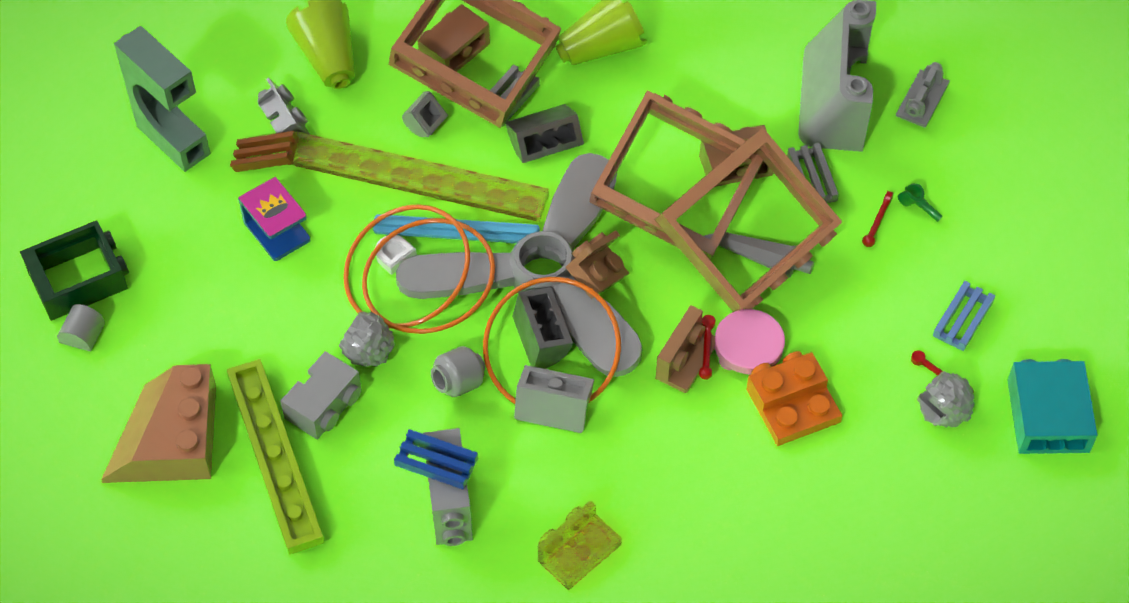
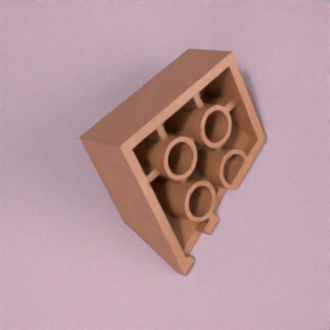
(168, 429)

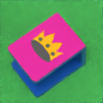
(274, 218)

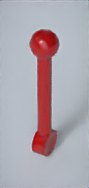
(869, 240)
(918, 358)
(705, 371)

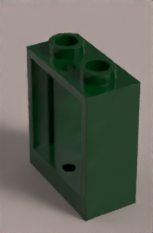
(65, 248)

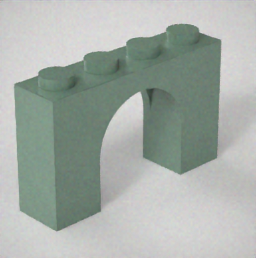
(155, 88)

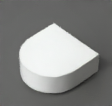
(394, 253)

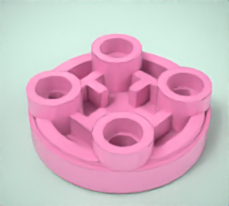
(748, 340)

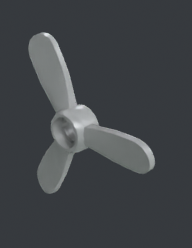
(565, 226)

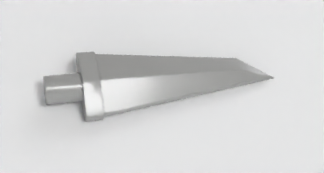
(761, 251)

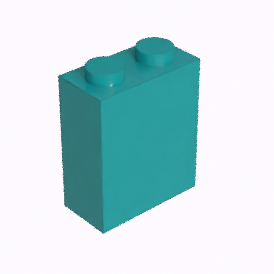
(1051, 407)

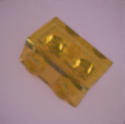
(577, 545)

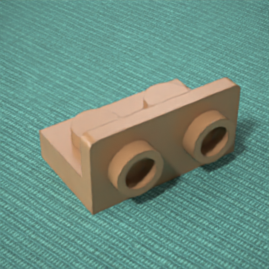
(597, 264)
(683, 352)

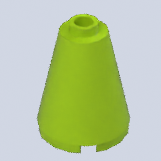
(601, 32)
(325, 40)

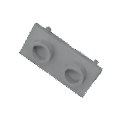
(923, 95)
(278, 101)

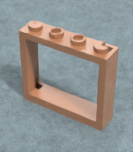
(458, 87)
(692, 123)
(797, 185)

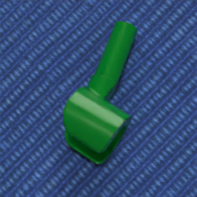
(915, 195)

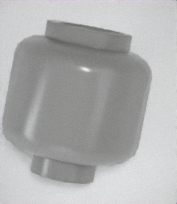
(458, 371)

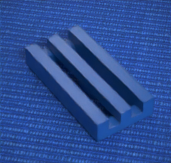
(438, 457)

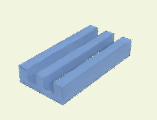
(975, 296)

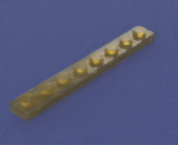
(420, 177)

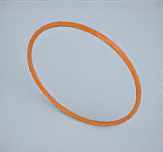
(387, 214)
(543, 280)
(450, 324)

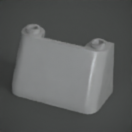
(835, 104)

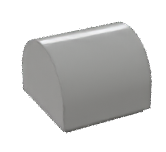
(424, 115)
(81, 327)

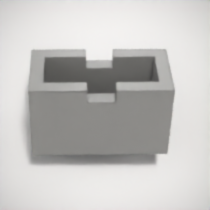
(323, 396)

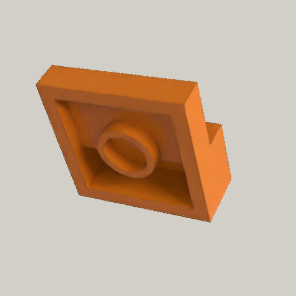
(793, 397)

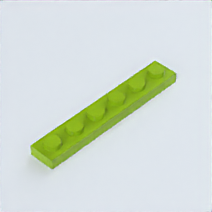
(275, 457)

